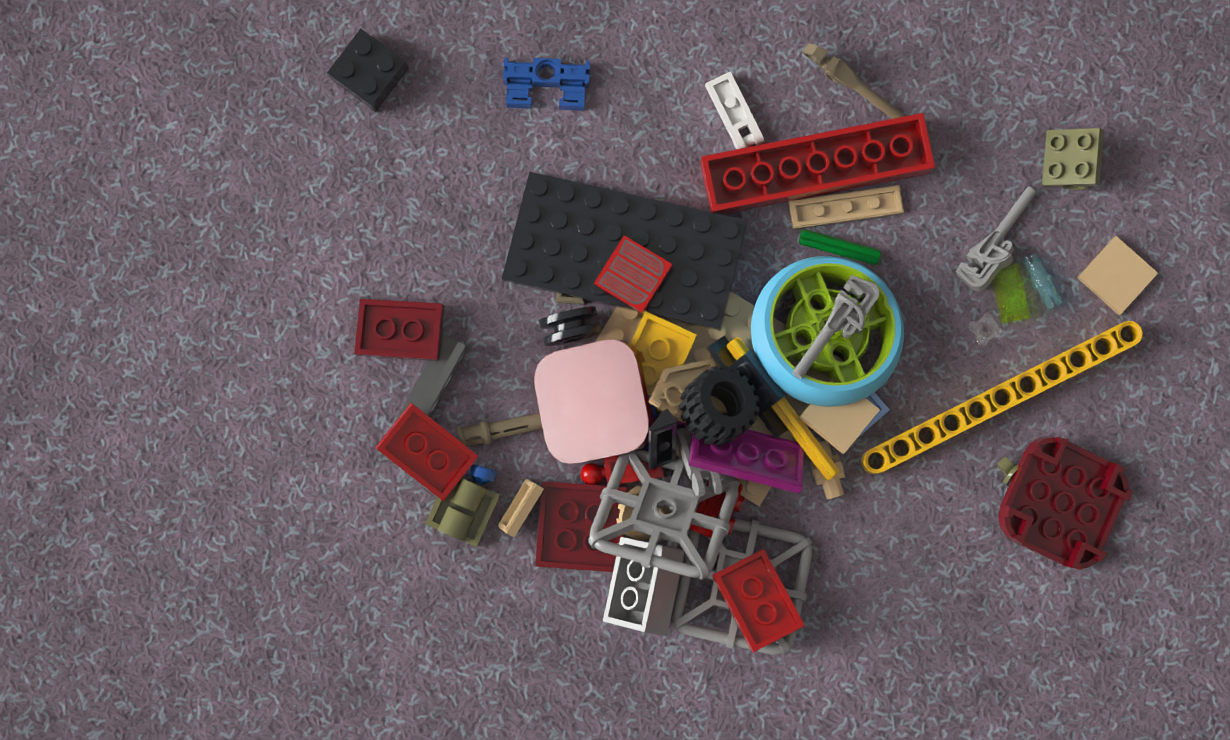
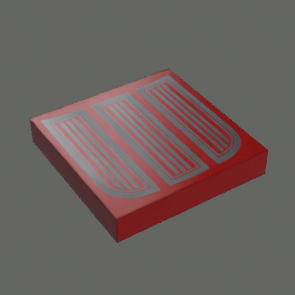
(633, 274)

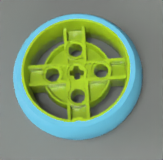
(776, 350)

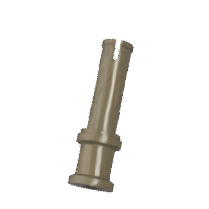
(486, 432)

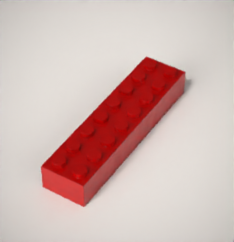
(817, 164)

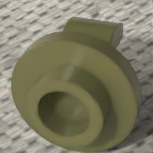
(1008, 469)

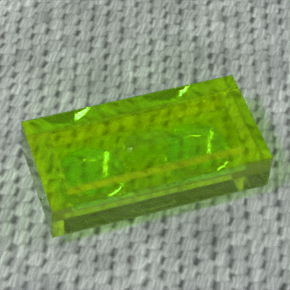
(1010, 294)

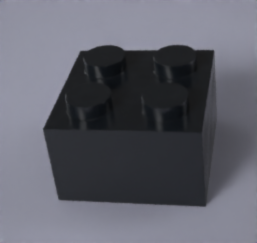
(368, 70)

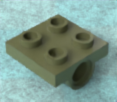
(1073, 158)
(464, 512)

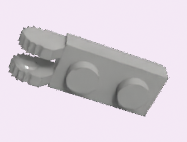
(695, 473)

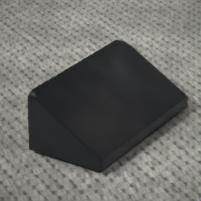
(662, 440)

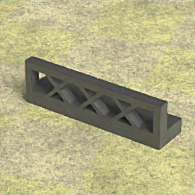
(436, 377)

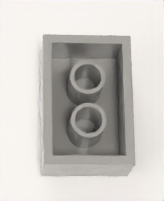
(642, 595)

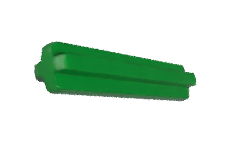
(839, 247)

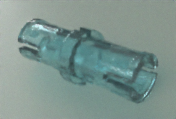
(1042, 281)

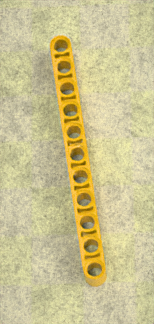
(1014, 394)

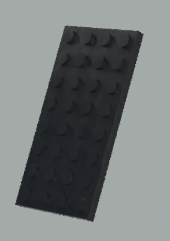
(573, 228)

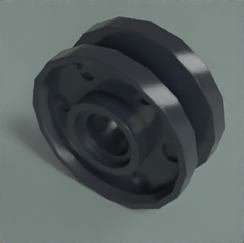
(570, 326)

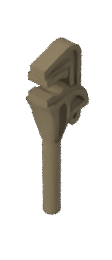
(841, 73)

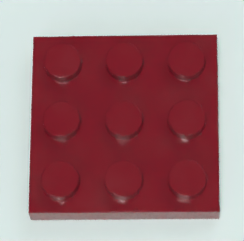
(565, 527)

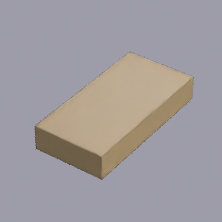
(520, 507)

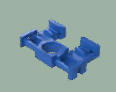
(570, 75)

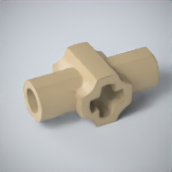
(832, 487)

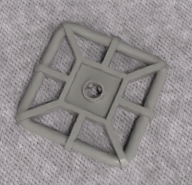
(672, 526)
(726, 559)

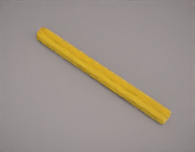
(794, 424)

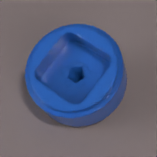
(482, 474)

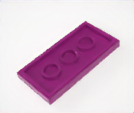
(753, 458)

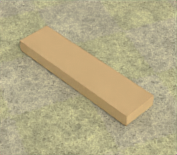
(846, 207)

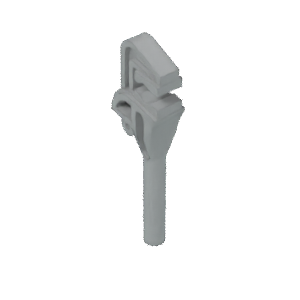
(993, 251)
(844, 316)

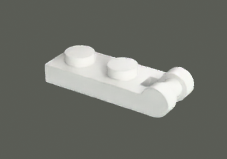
(734, 111)

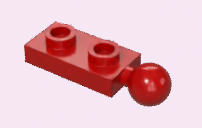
(593, 473)

